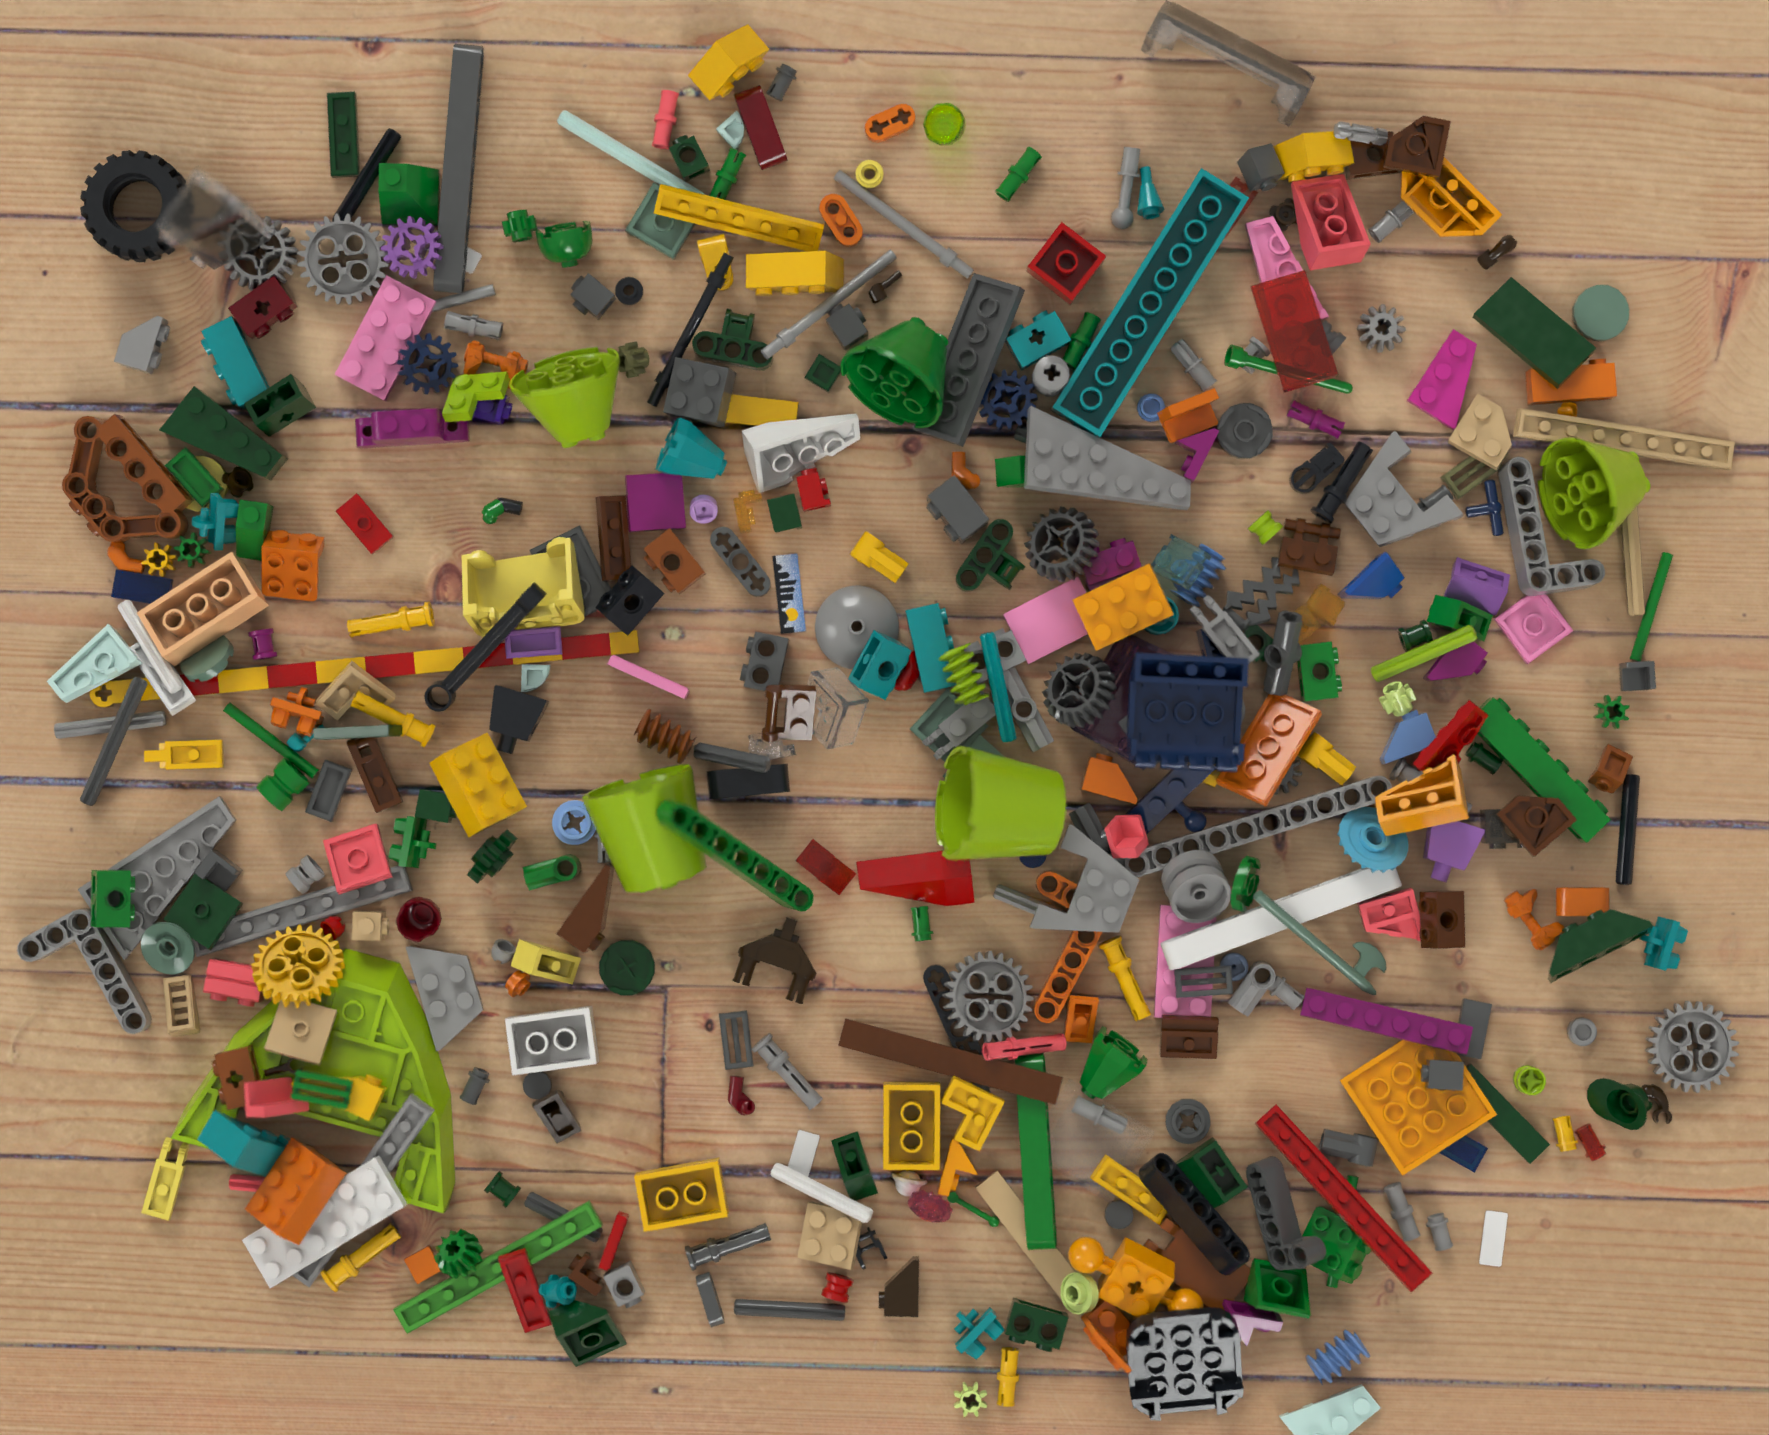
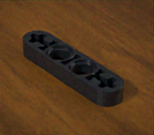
(974, 1045)

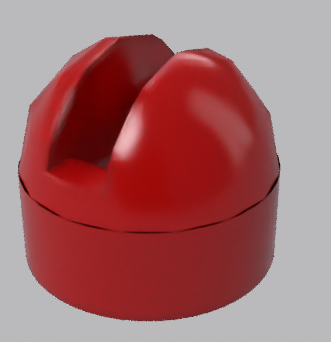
(333, 926)

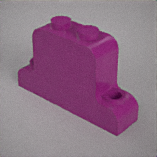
(408, 428)

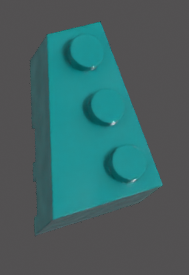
(242, 1143)

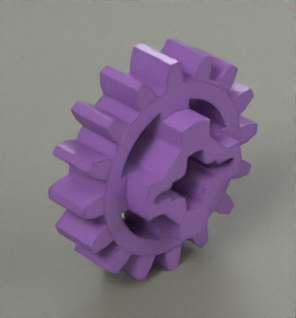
(422, 242)

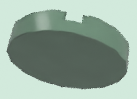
(1600, 312)
(208, 661)

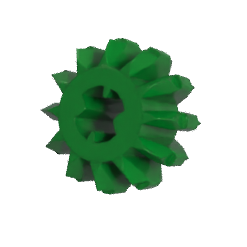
(458, 1253)

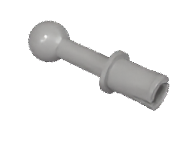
(1122, 216)

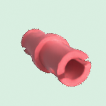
(665, 119)

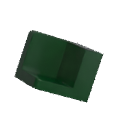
(784, 513)

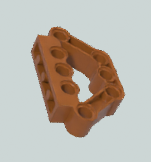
(85, 466)

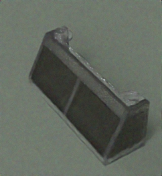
(1177, 23)
(212, 223)

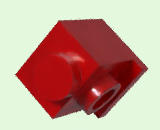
(812, 490)

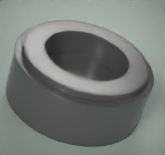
(537, 1085)
(1118, 1214)

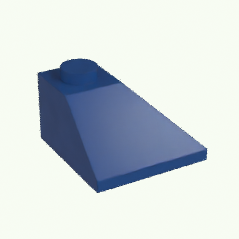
(1375, 581)

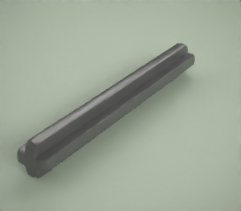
(113, 741)

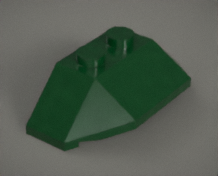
(1595, 939)

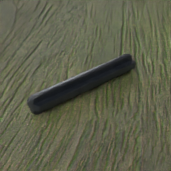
(368, 174)
(1627, 829)

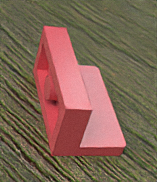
(272, 1098)

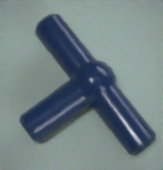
(1492, 507)

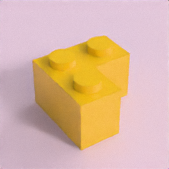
(728, 61)
(1312, 153)

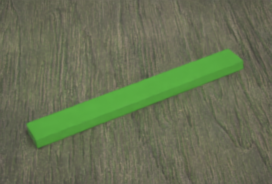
(488, 1273)

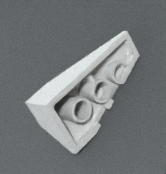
(787, 447)

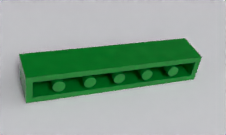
(1538, 769)

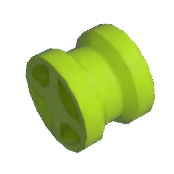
(1265, 527)

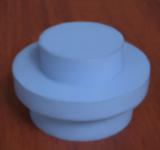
(1149, 406)

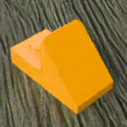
(955, 1160)

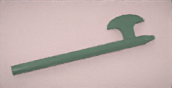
(1369, 955)

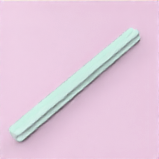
(622, 152)

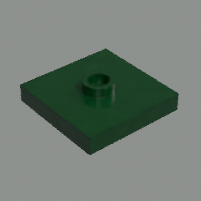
(203, 911)

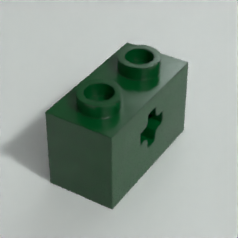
(280, 405)

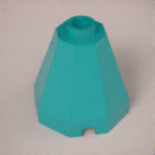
(690, 453)

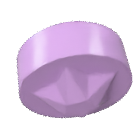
(703, 509)

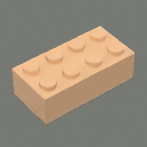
(202, 609)

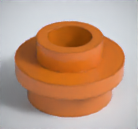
(518, 983)

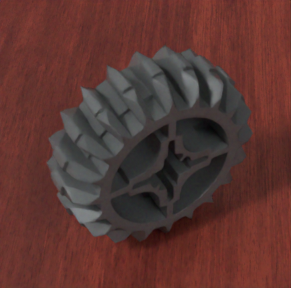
(1044, 553)
(1095, 686)

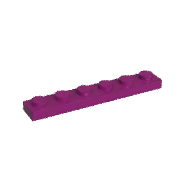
(1386, 1021)

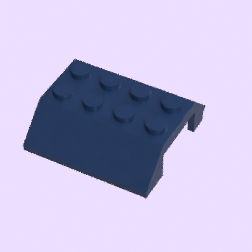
(1186, 711)

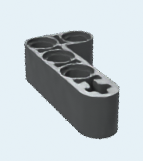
(1278, 1218)

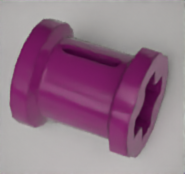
(262, 644)

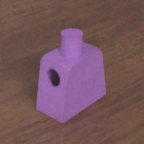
(1451, 847)

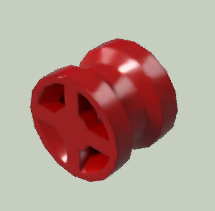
(837, 1287)

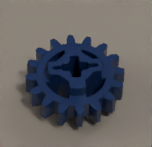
(423, 351)
(1016, 395)

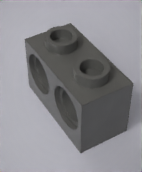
(772, 663)

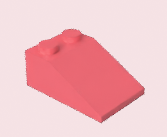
(1328, 222)

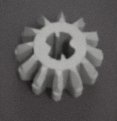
(1371, 323)

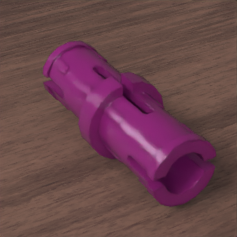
(1315, 419)

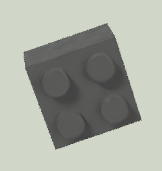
(699, 392)
(957, 510)

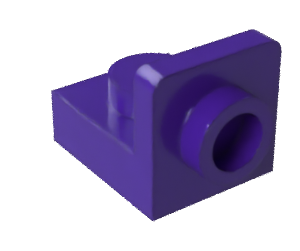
(493, 410)

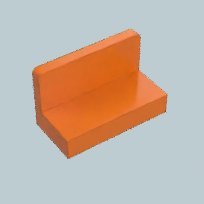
(1189, 416)

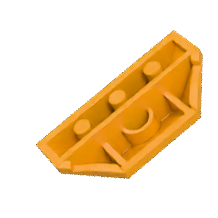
(1448, 203)

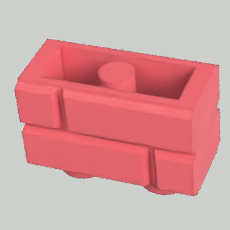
(231, 980)

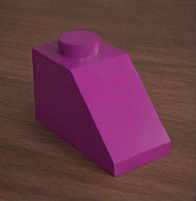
(1458, 663)

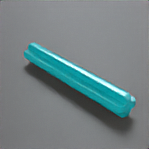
(998, 686)

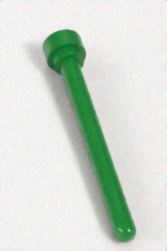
(1237, 357)

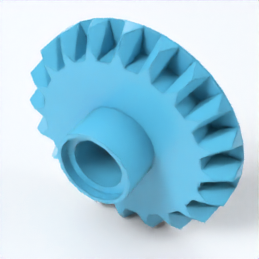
(1367, 843)

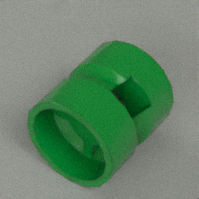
(281, 786)

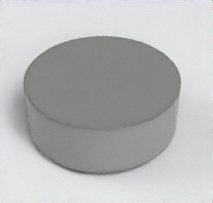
(1581, 1031)

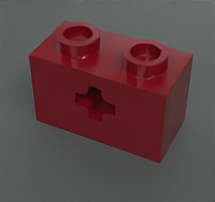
(248, 309)

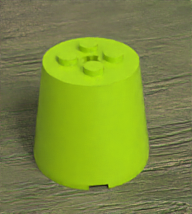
(997, 807)
(636, 843)

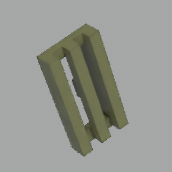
(1452, 486)

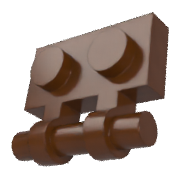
(1309, 555)

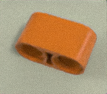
(1581, 900)

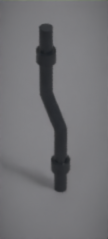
(715, 281)

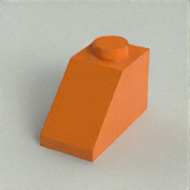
(1107, 779)

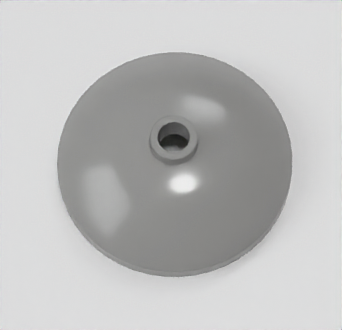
(841, 610)

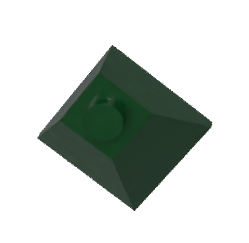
(585, 1331)

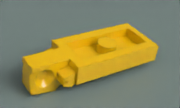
(188, 754)

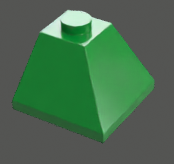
(408, 192)

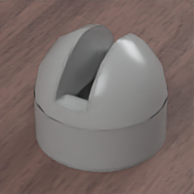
(502, 951)

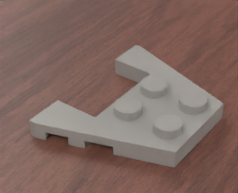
(1386, 507)
(1100, 895)

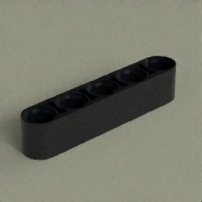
(1194, 1214)

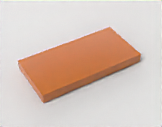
(1270, 747)

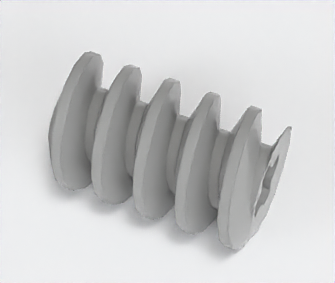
(1040, 377)

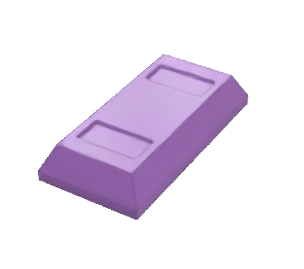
(534, 642)

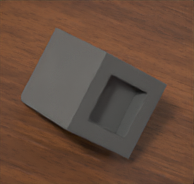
(1637, 676)
(218, 870)

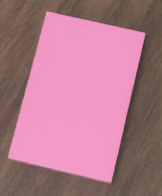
(1047, 621)

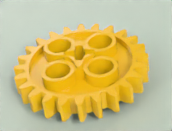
(298, 966)

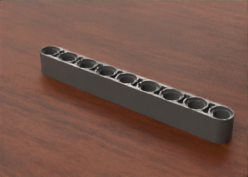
(458, 167)

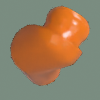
(118, 556)

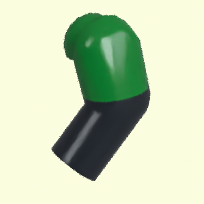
(499, 506)

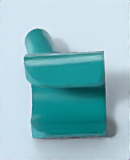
(298, 743)

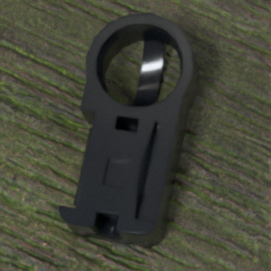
(1320, 467)

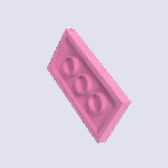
(391, 319)
(1165, 988)

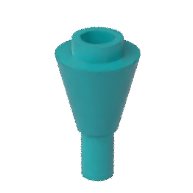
(1149, 201)

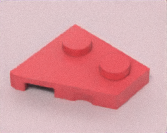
(1392, 914)

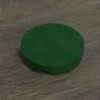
(627, 967)

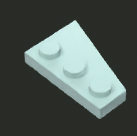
(1333, 1415)

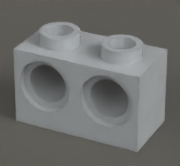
(1007, 662)

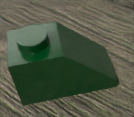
(854, 1166)

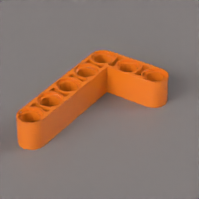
(1073, 944)

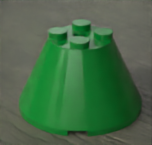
(900, 373)

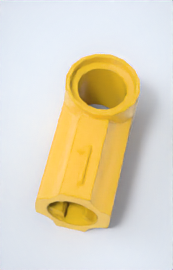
(874, 554)
(1321, 755)

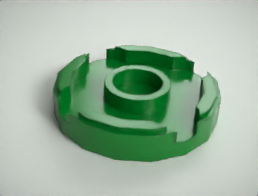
(1245, 884)

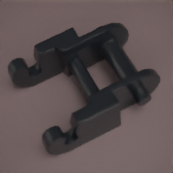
(876, 1243)

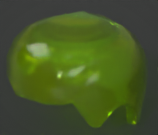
(944, 124)

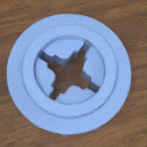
(561, 819)

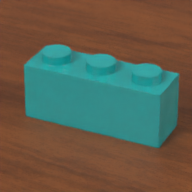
(234, 361)
(929, 643)

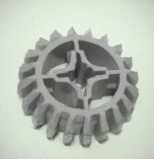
(262, 264)

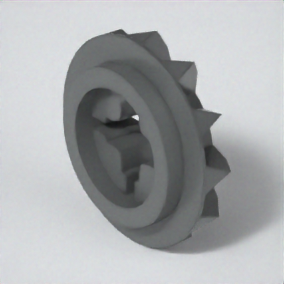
(1201, 1121)

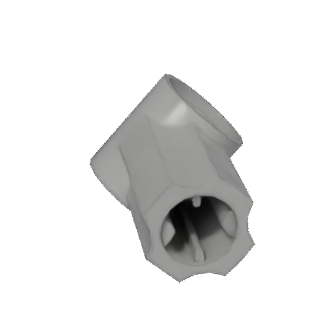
(1250, 990)

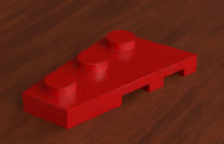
(1452, 737)

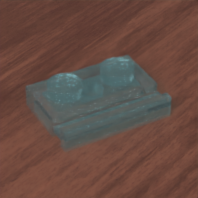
(1180, 562)

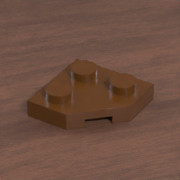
(1419, 147)
(1535, 821)

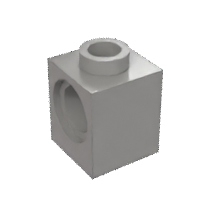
(624, 1272)

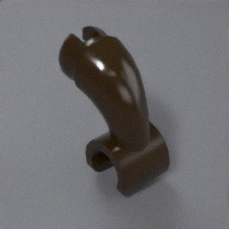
(1504, 246)
(1657, 1095)

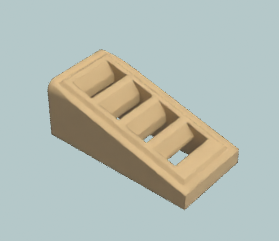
(171, 1016)

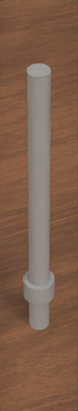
(947, 256)
(787, 336)

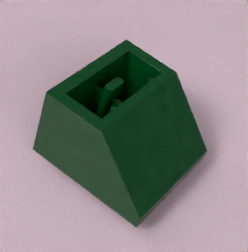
(1212, 1173)

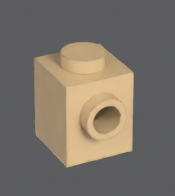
(369, 925)

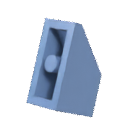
(1408, 737)

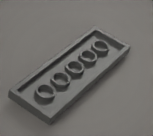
(973, 353)

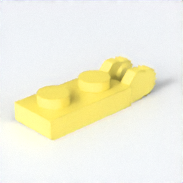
(165, 1182)

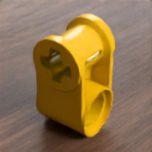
(711, 251)

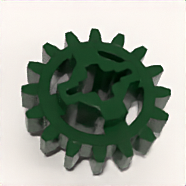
(492, 856)

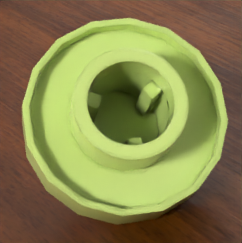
(1079, 1293)

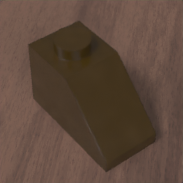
(902, 1291)

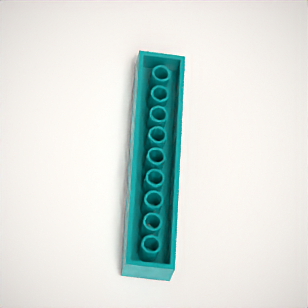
(1150, 303)

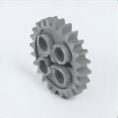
(339, 233)
(988, 1022)
(1717, 1043)

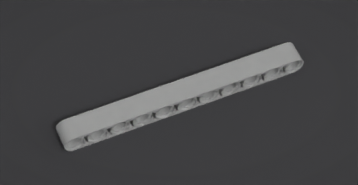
(1255, 821)

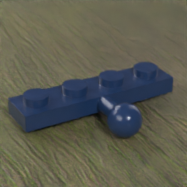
(1168, 796)

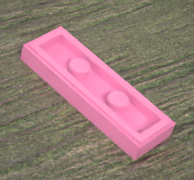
(648, 676)

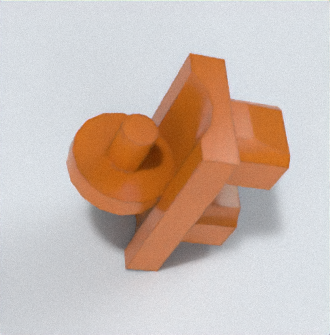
(307, 717)

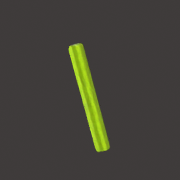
(1424, 653)

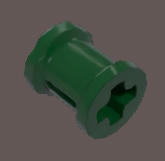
(1415, 635)
(502, 1189)

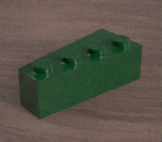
(215, 430)

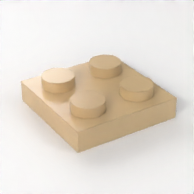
(829, 1236)

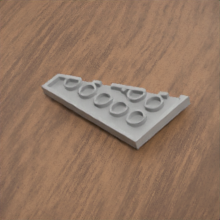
(1081, 464)
(164, 869)

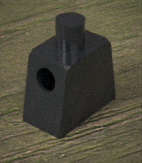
(515, 716)

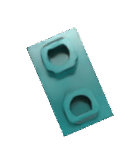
(212, 521)
(1661, 943)
(969, 1341)

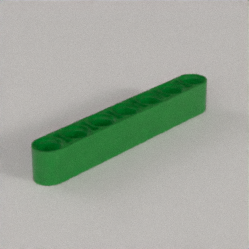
(725, 853)
(1036, 1165)

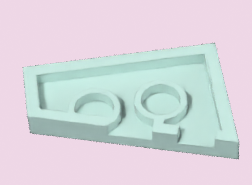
(93, 665)

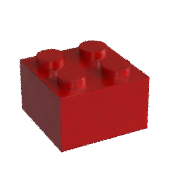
(1066, 263)

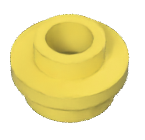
(869, 165)

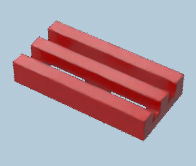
(613, 1241)

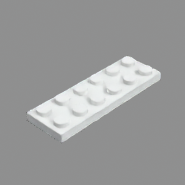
(355, 1206)

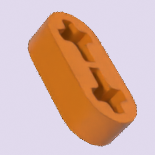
(887, 117)

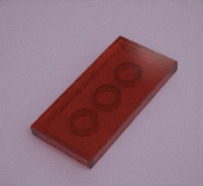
(1294, 331)

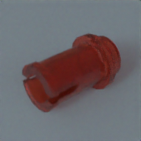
(1590, 1142)

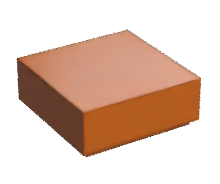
(422, 1264)

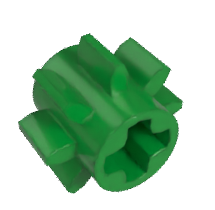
(519, 225)
(200, 550)
(1604, 715)

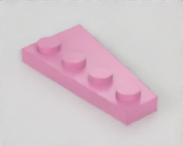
(1273, 254)

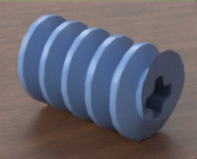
(1203, 579)
(1337, 1356)

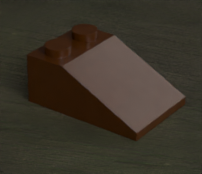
(589, 916)

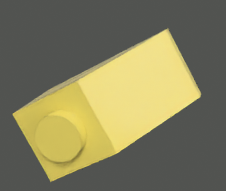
(545, 962)

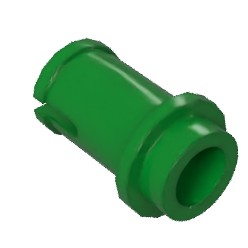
(921, 923)

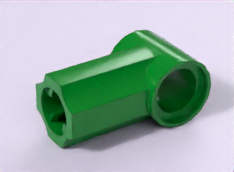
(549, 872)

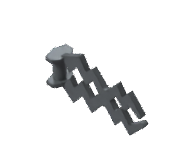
(1268, 586)

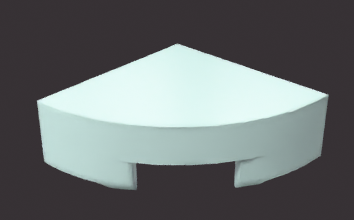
(732, 130)
(533, 676)

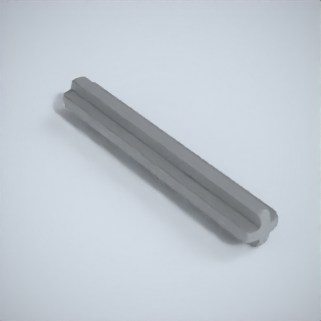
(103, 725)

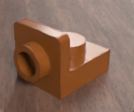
(1611, 769)

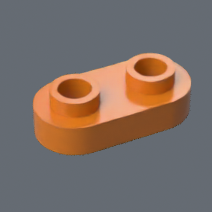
(842, 220)

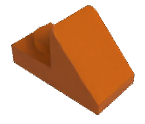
(1080, 1018)

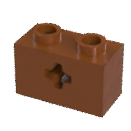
(232, 1062)

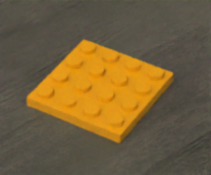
(1404, 1114)

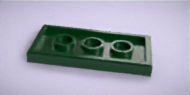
(1534, 332)

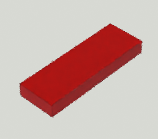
(524, 1290)

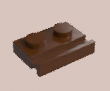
(1189, 1037)

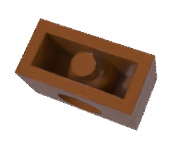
(669, 545)

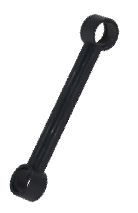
(485, 646)

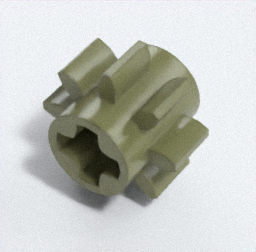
(633, 359)

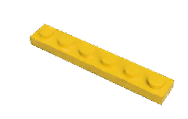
(738, 218)

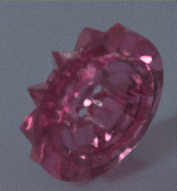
(930, 1206)

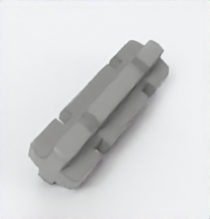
(1360, 133)

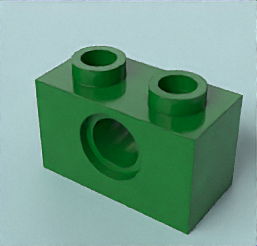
(1311, 687)
(101, 885)

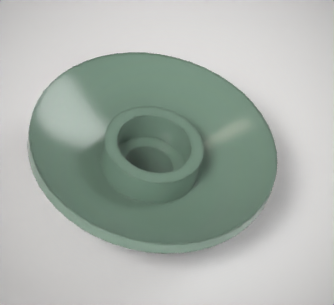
(160, 954)

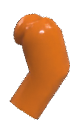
(965, 476)

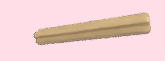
(1633, 564)

